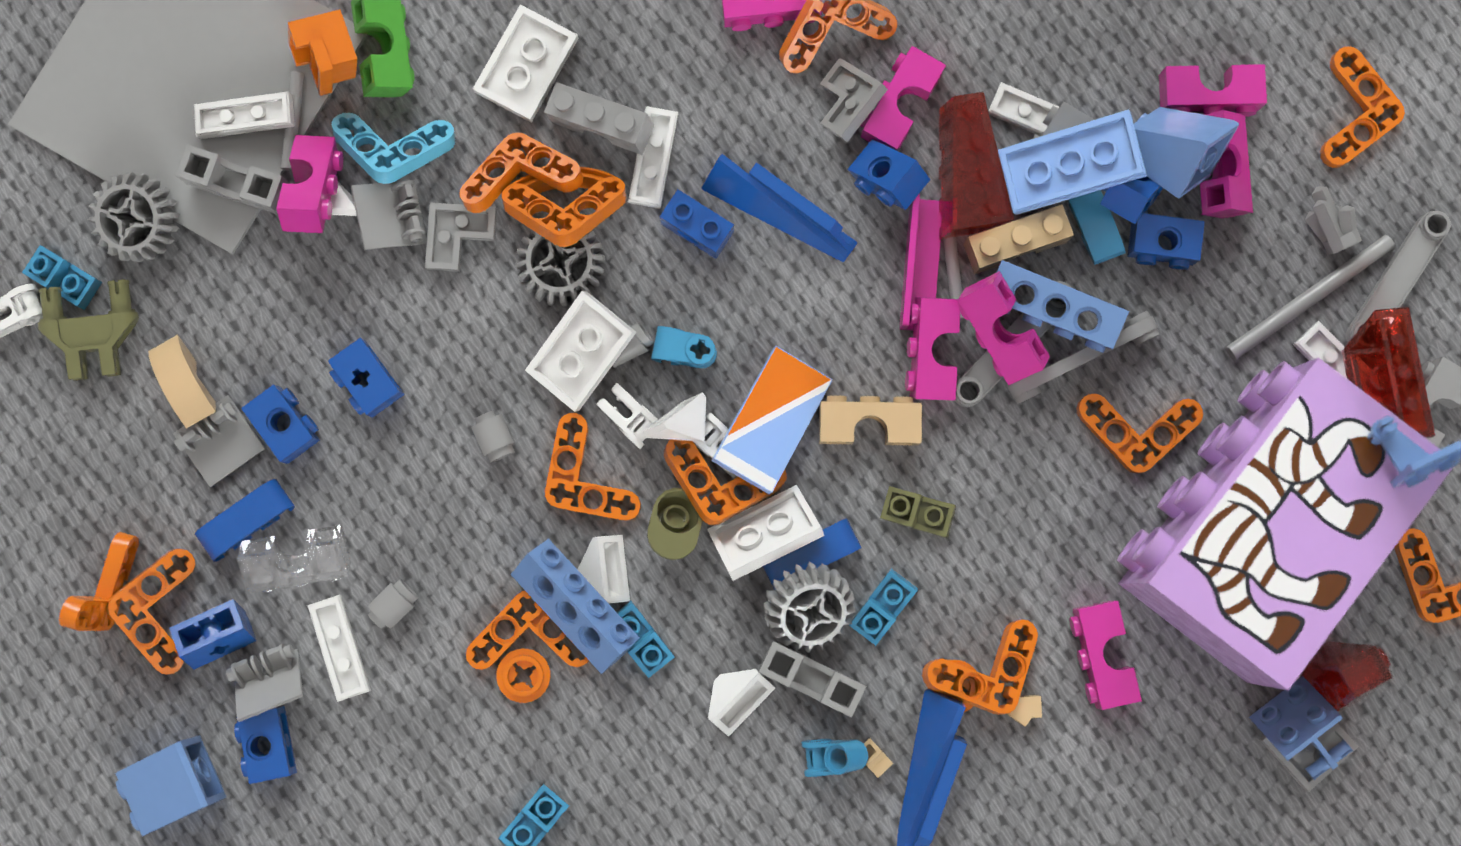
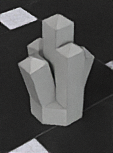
(1332, 223)

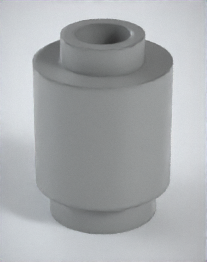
(493, 436)
(392, 604)

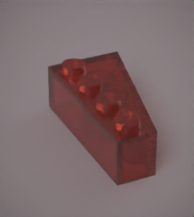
(970, 169)
(1347, 672)

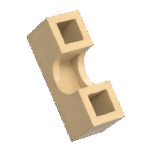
(1018, 238)
(899, 419)

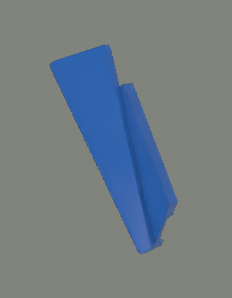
(777, 205)
(932, 768)

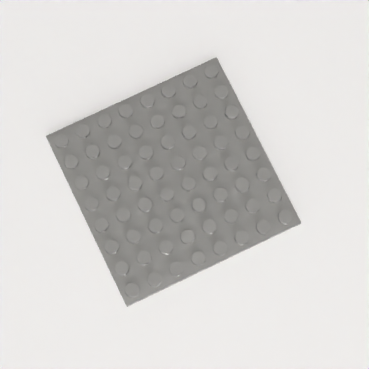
(128, 83)

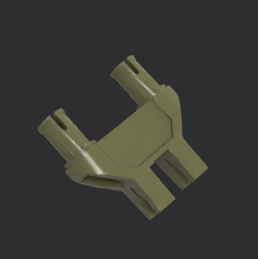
(89, 333)

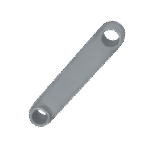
(1403, 268)
(1138, 329)
(982, 373)

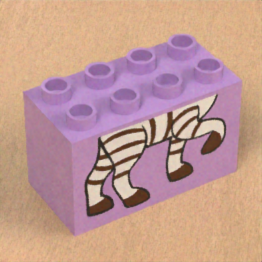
(1278, 524)

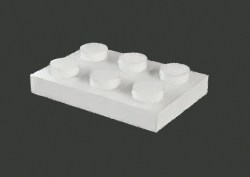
(525, 63)
(580, 351)
(765, 532)

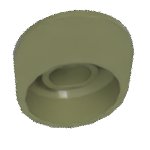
(673, 525)

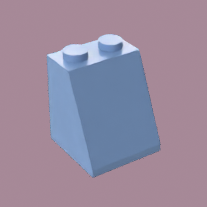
(1182, 147)
(169, 785)

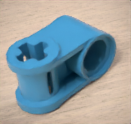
(678, 347)
(828, 756)

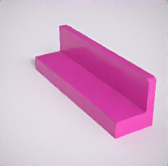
(921, 256)

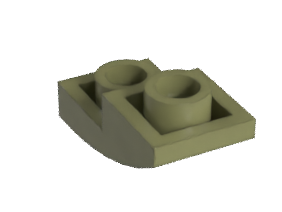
(918, 512)

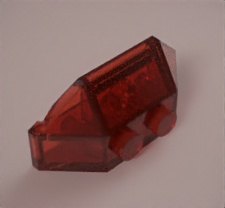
(1387, 367)

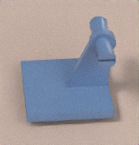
(1409, 458)
(1298, 719)

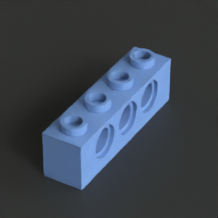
(1109, 317)
(574, 605)

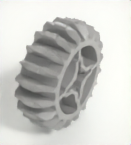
(124, 238)
(575, 255)
(804, 596)

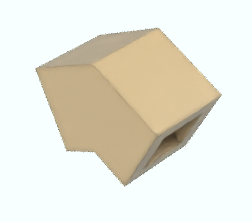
(1027, 708)
(877, 760)

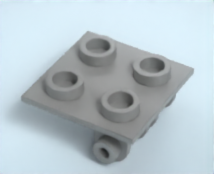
(389, 214)
(219, 442)
(267, 683)

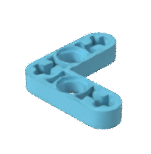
(390, 162)

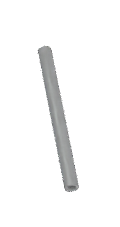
(1310, 297)

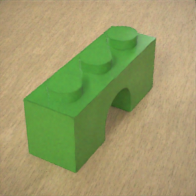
(390, 72)

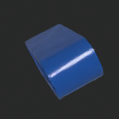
(243, 519)
(836, 544)

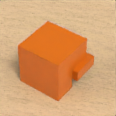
(325, 46)

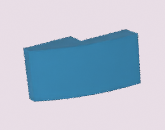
(1097, 227)
(55, 271)
(883, 607)
(650, 650)
(534, 819)

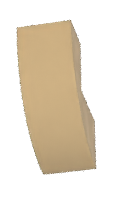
(179, 381)

